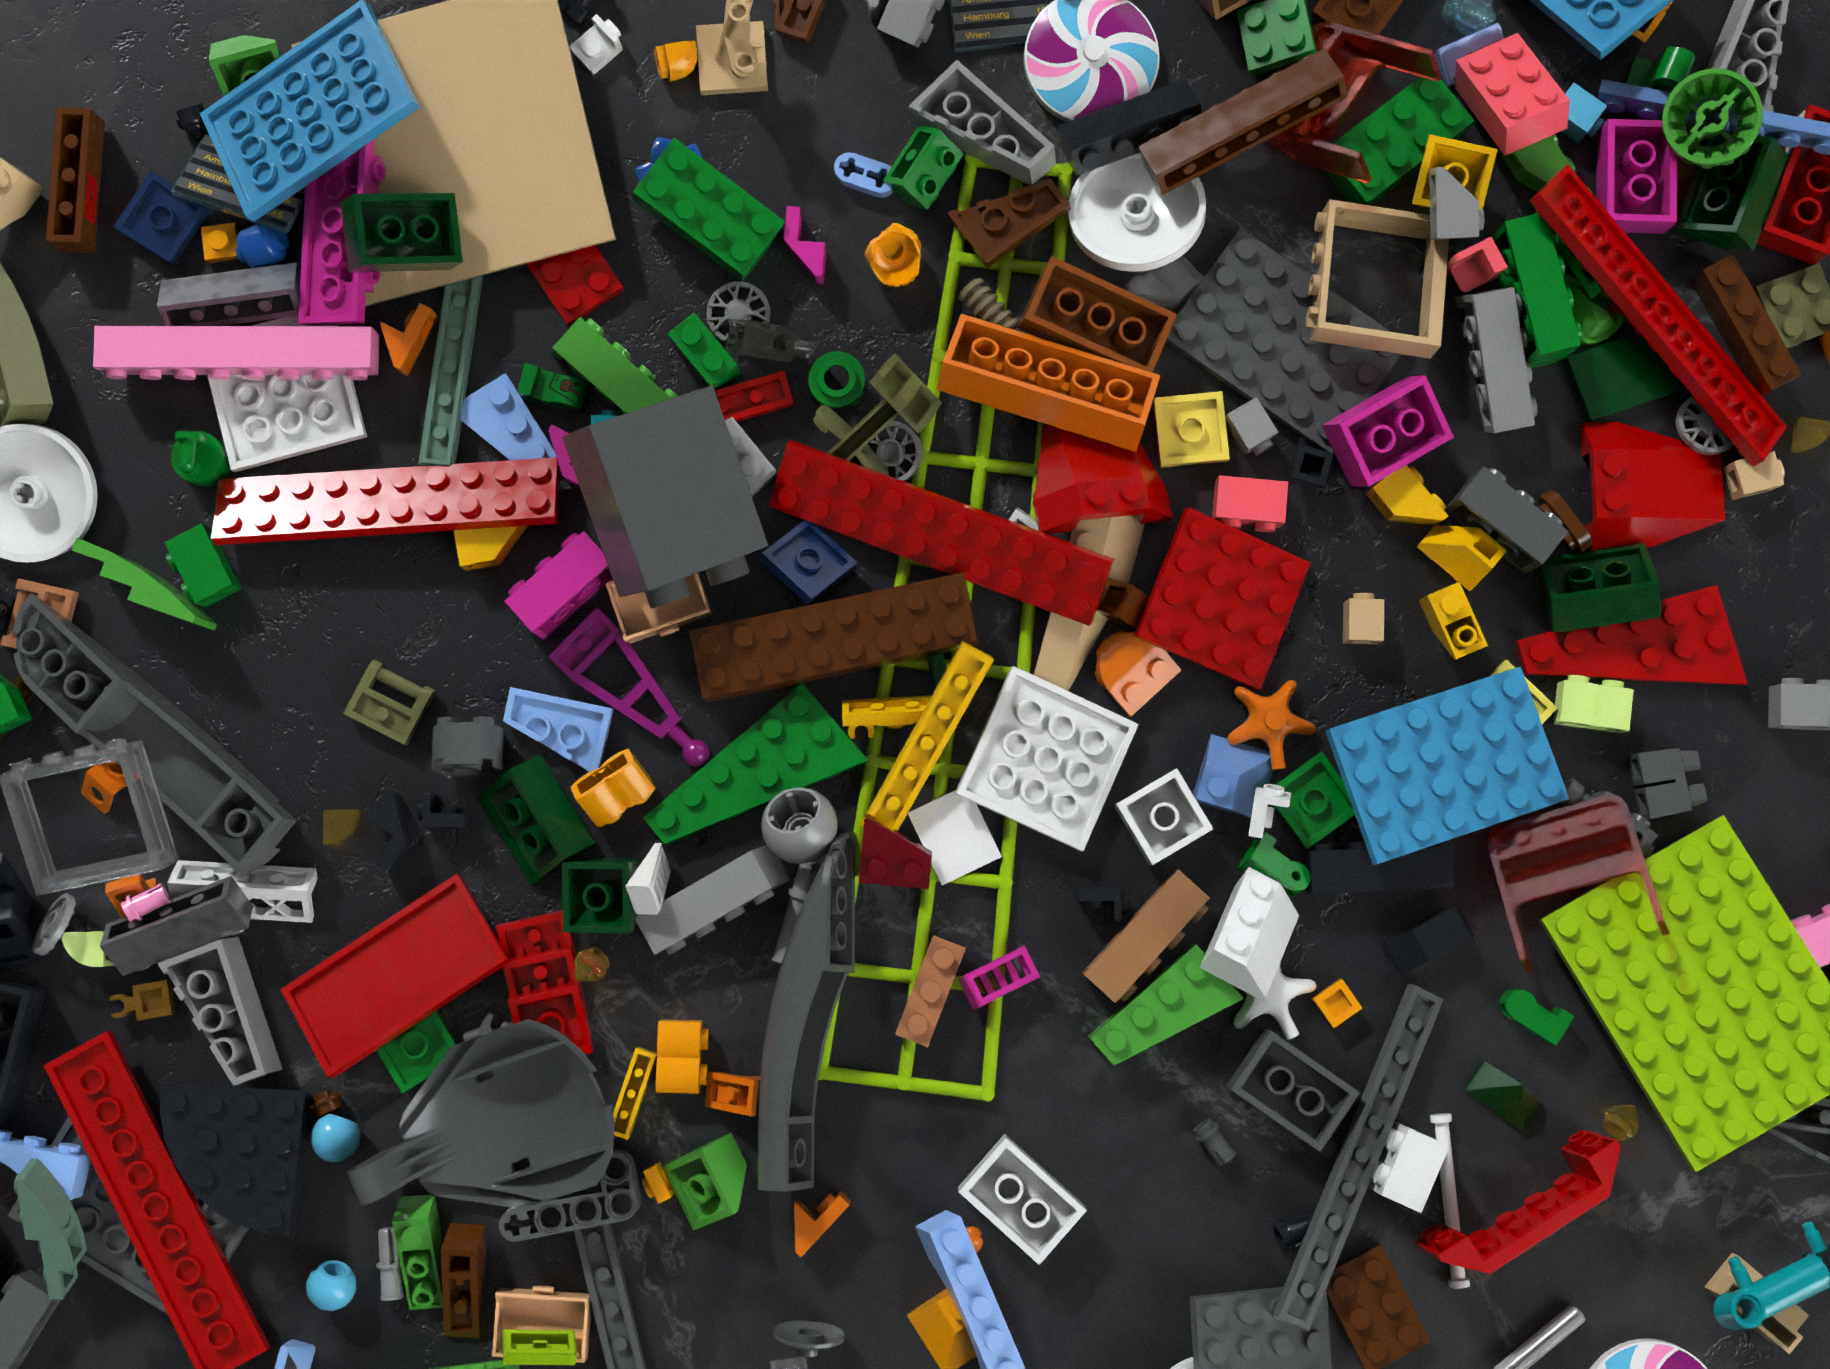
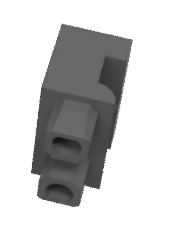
(1669, 797)

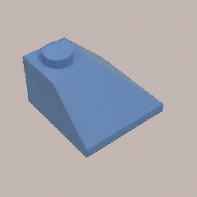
(1231, 776)

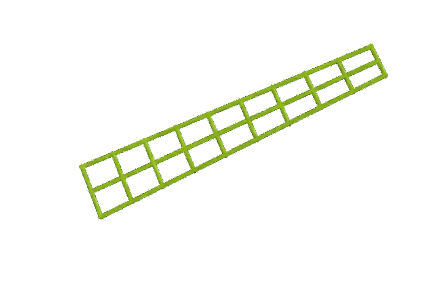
(943, 768)

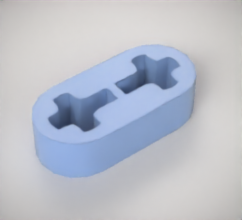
(862, 182)

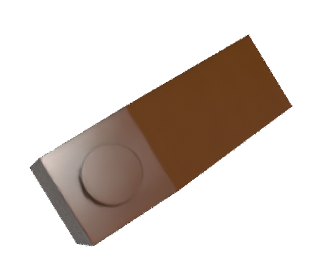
(463, 1279)

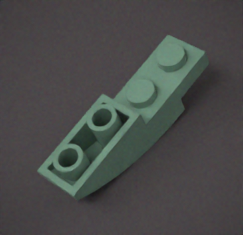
(52, 1222)

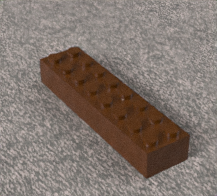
(833, 638)

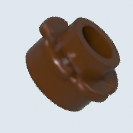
(325, 1103)

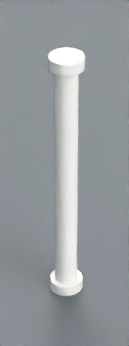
(1449, 1194)

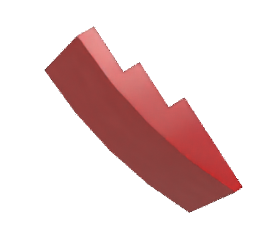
(543, 976)

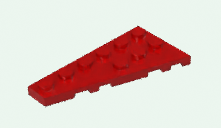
(1682, 645)

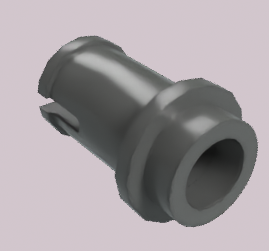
(1213, 1140)

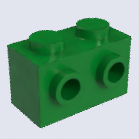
(923, 167)

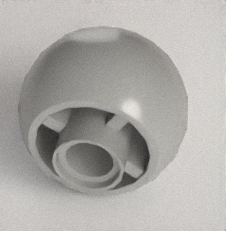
(799, 825)

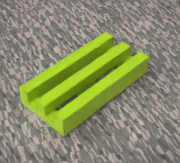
(538, 1347)

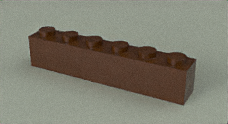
(1243, 121)

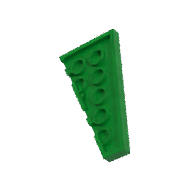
(780, 751)

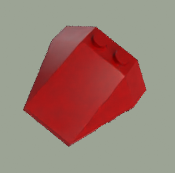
(1094, 480)
(1648, 486)

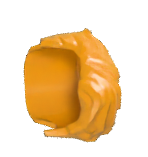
(895, 255)

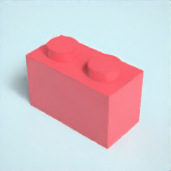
(1250, 502)

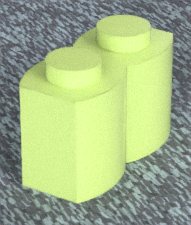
(1593, 705)

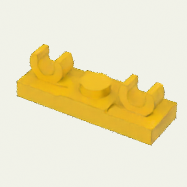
(889, 712)

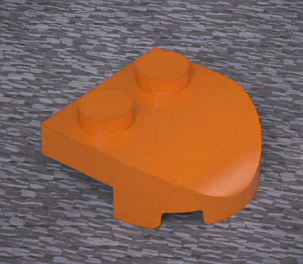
(1132, 670)

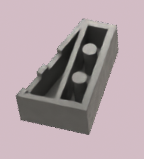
(1806, 1133)

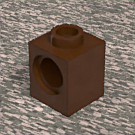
(1122, 603)

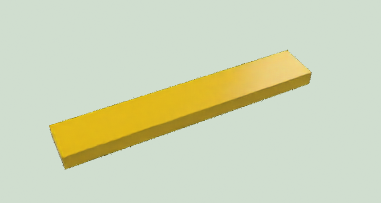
(930, 736)

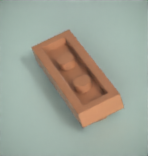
(930, 991)

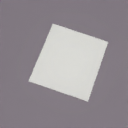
(955, 835)

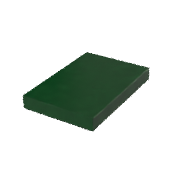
(1620, 376)

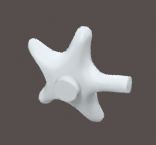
(1275, 1003)

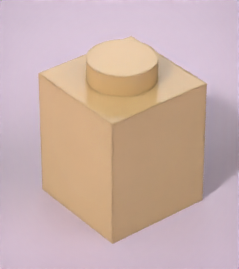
(1748, 480)
(1363, 619)

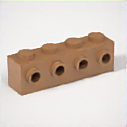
(1146, 936)

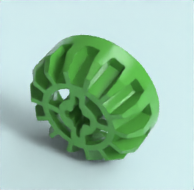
(1733, 94)

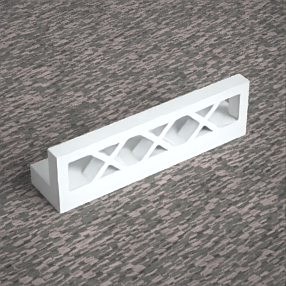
(267, 883)

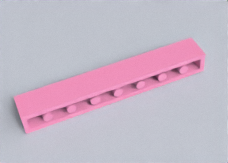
(236, 351)

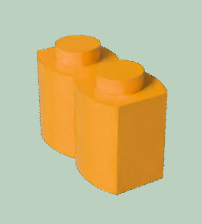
(613, 788)
(680, 1056)

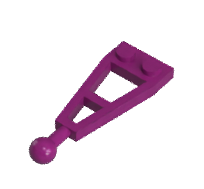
(586, 645)

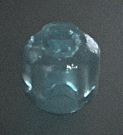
(1468, 15)

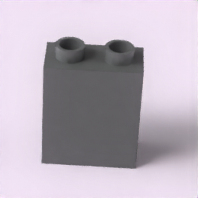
(667, 496)

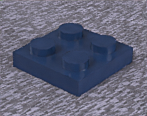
(161, 219)
(808, 561)

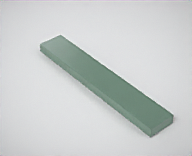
(450, 373)

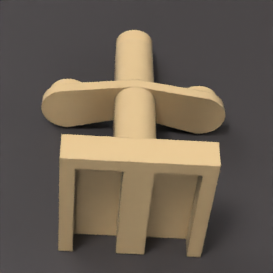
(732, 52)

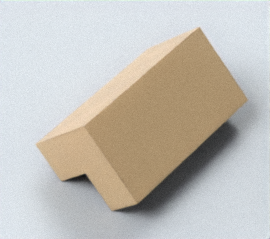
(1778, 1329)

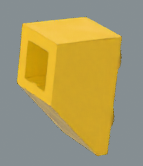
(1406, 500)
(485, 546)
(1462, 552)
(1453, 621)

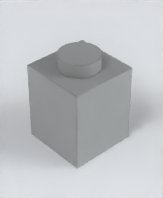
(1251, 427)

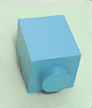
(1583, 113)

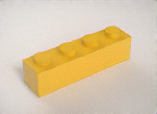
(633, 1091)

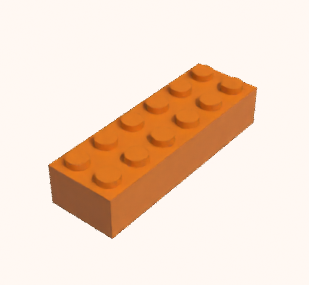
(1048, 382)

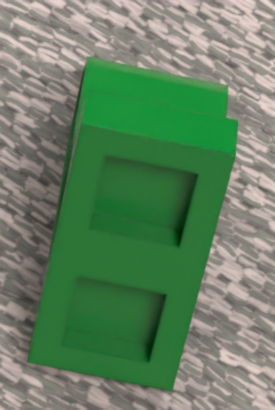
(1663, 73)

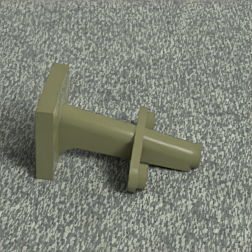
(903, 396)

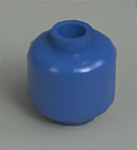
(261, 246)

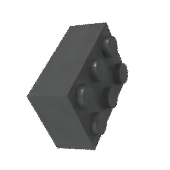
(1508, 518)
(1292, 1089)

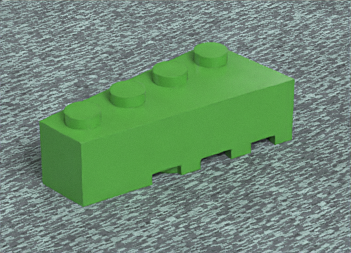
(608, 368)
(1164, 1007)

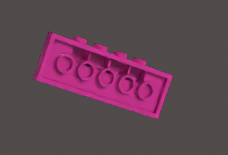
(326, 287)

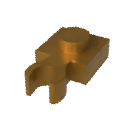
(148, 1000)

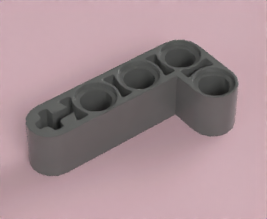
(570, 1206)

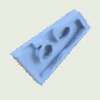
(505, 421)
(564, 725)

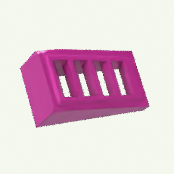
(972, 991)

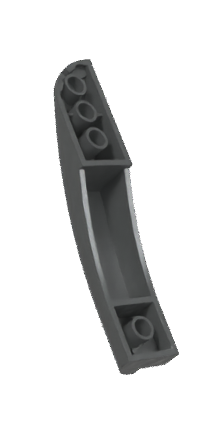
(111, 701)
(799, 1021)

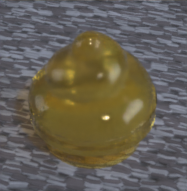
(590, 965)
(1621, 1121)

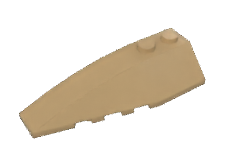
(1068, 641)

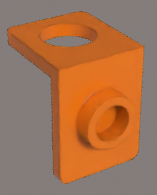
(108, 780)

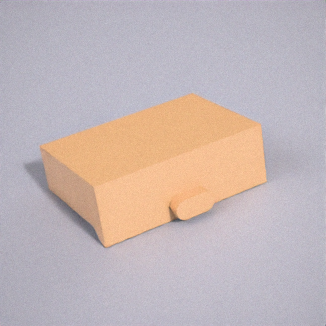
(640, 621)
(543, 1310)

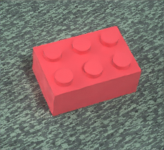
(1511, 94)

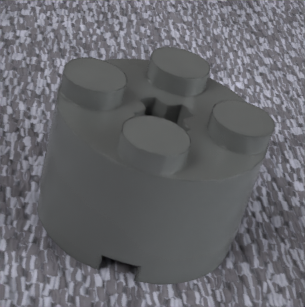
(467, 747)

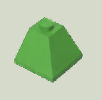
(240, 59)
(708, 1181)

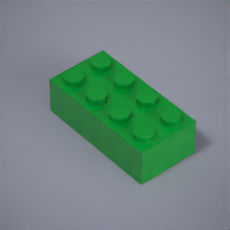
(1397, 136)
(708, 210)
(1538, 279)

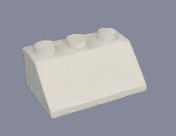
(1251, 934)

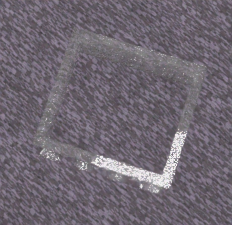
(144, 797)

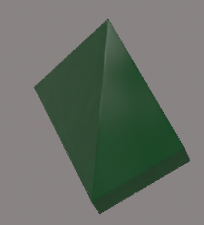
(1504, 1095)

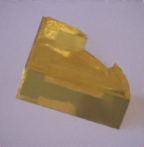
(1809, 434)
(339, 824)

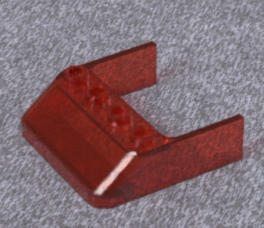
(1358, 58)
(1564, 853)

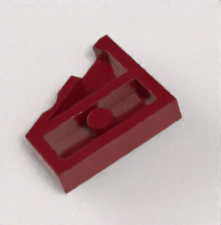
(892, 858)

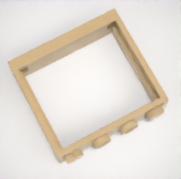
(1434, 279)

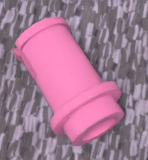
(145, 902)

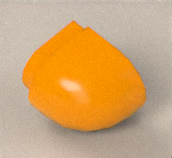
(676, 59)

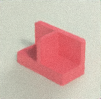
(1476, 266)

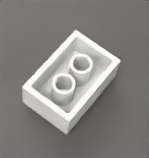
(1022, 1199)

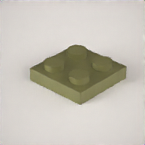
(1798, 305)

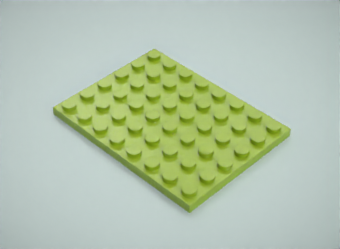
(1721, 1012)

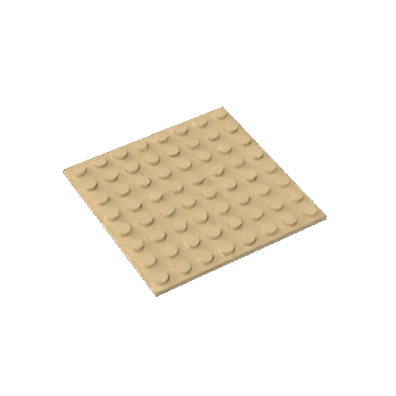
(497, 130)

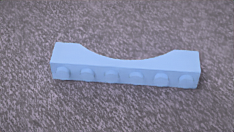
(64, 1162)
(963, 1276)

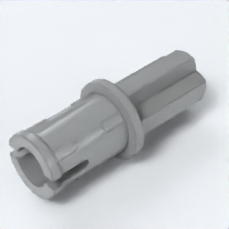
(389, 1266)

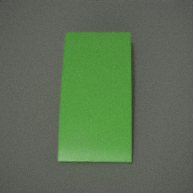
(147, 587)

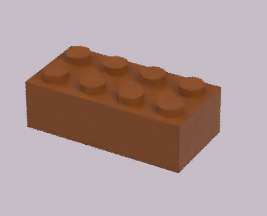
(1096, 317)

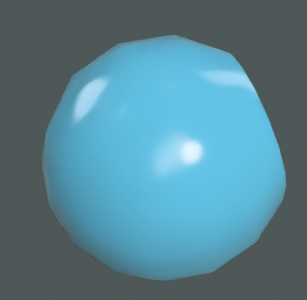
(335, 1138)
(331, 1285)

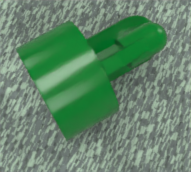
(199, 458)

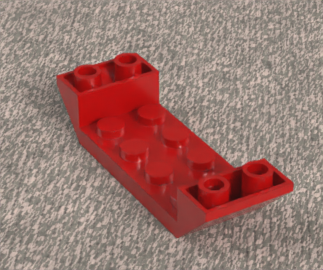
(1593, 1165)

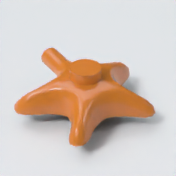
(1270, 721)

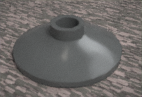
(808, 1336)

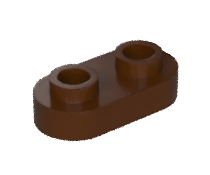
(1578, 537)

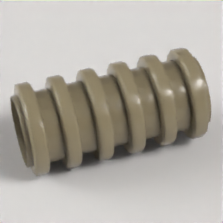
(986, 304)

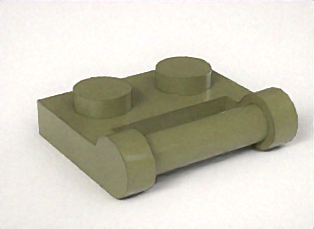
(383, 712)

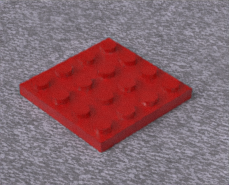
(1222, 599)

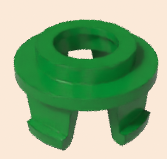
(837, 398)

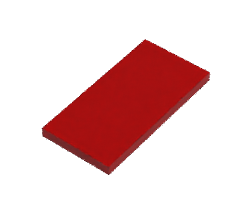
(394, 976)

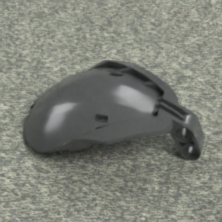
(470, 1132)

